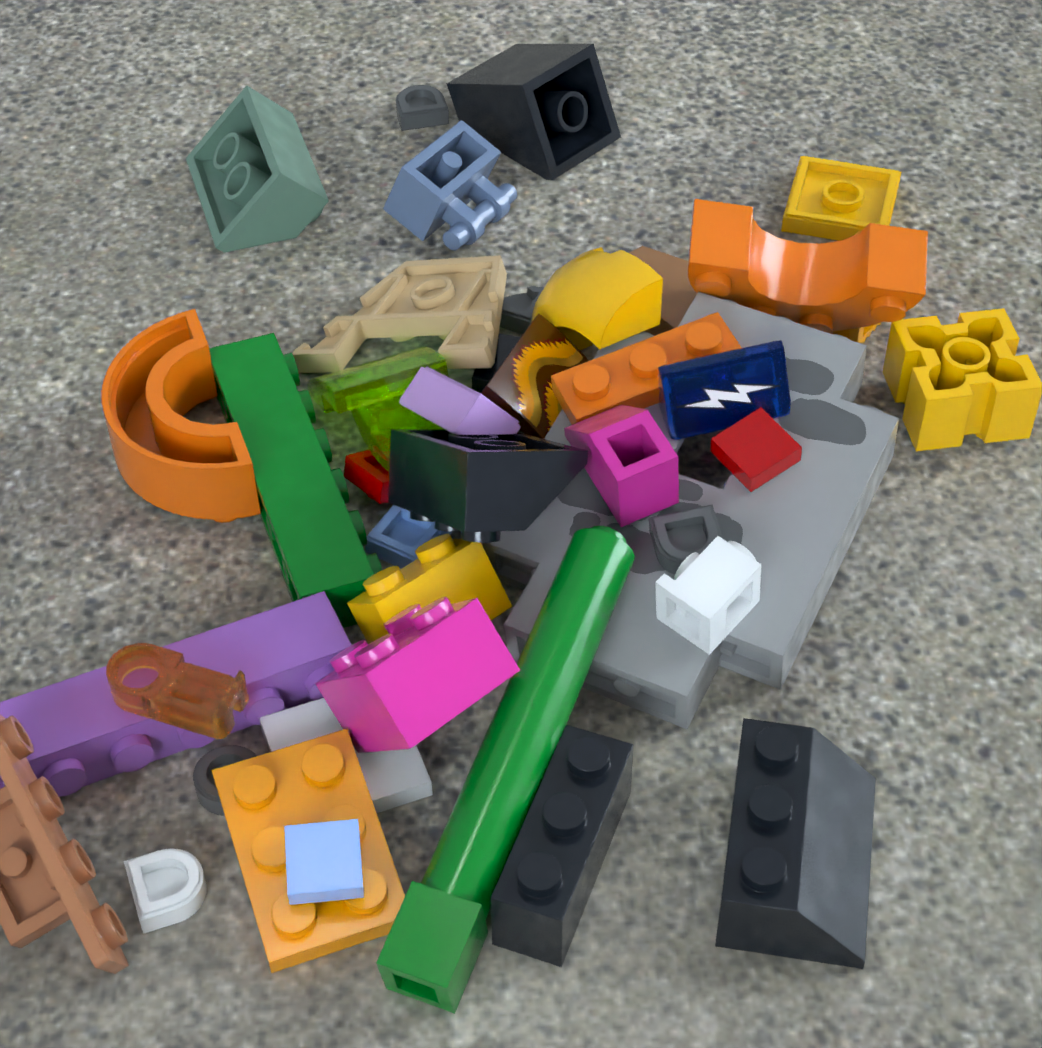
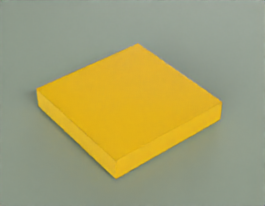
(839, 198)

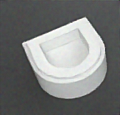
(166, 887)

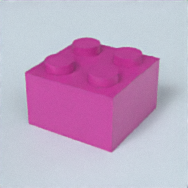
(416, 675)

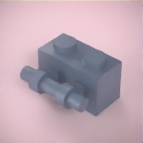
(441, 184)

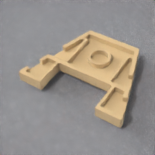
(422, 298)

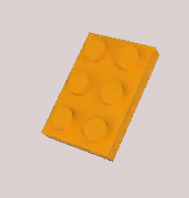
(303, 786)

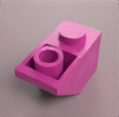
(628, 461)

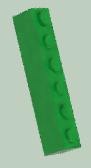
(297, 491)

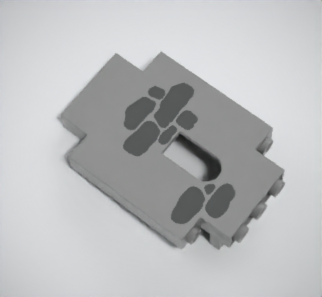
(791, 525)

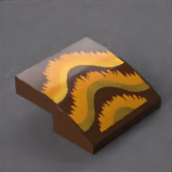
(524, 378)

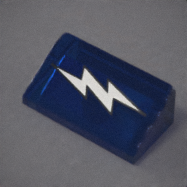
(723, 389)

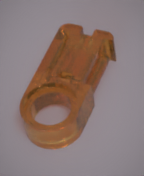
(181, 693)

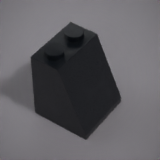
(539, 105)

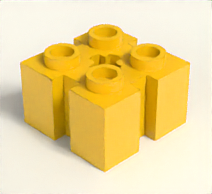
(961, 379)

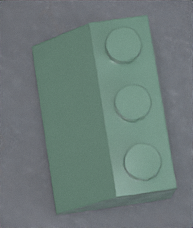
(255, 175)

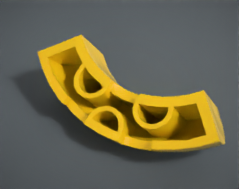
(602, 298)

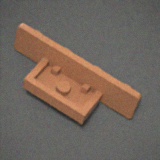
(39, 869)

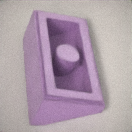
(455, 406)

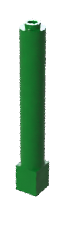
(445, 915)

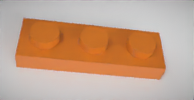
(631, 373)

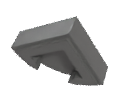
(518, 310)

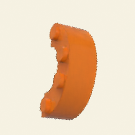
(813, 284)
(161, 454)

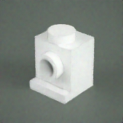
(709, 593)

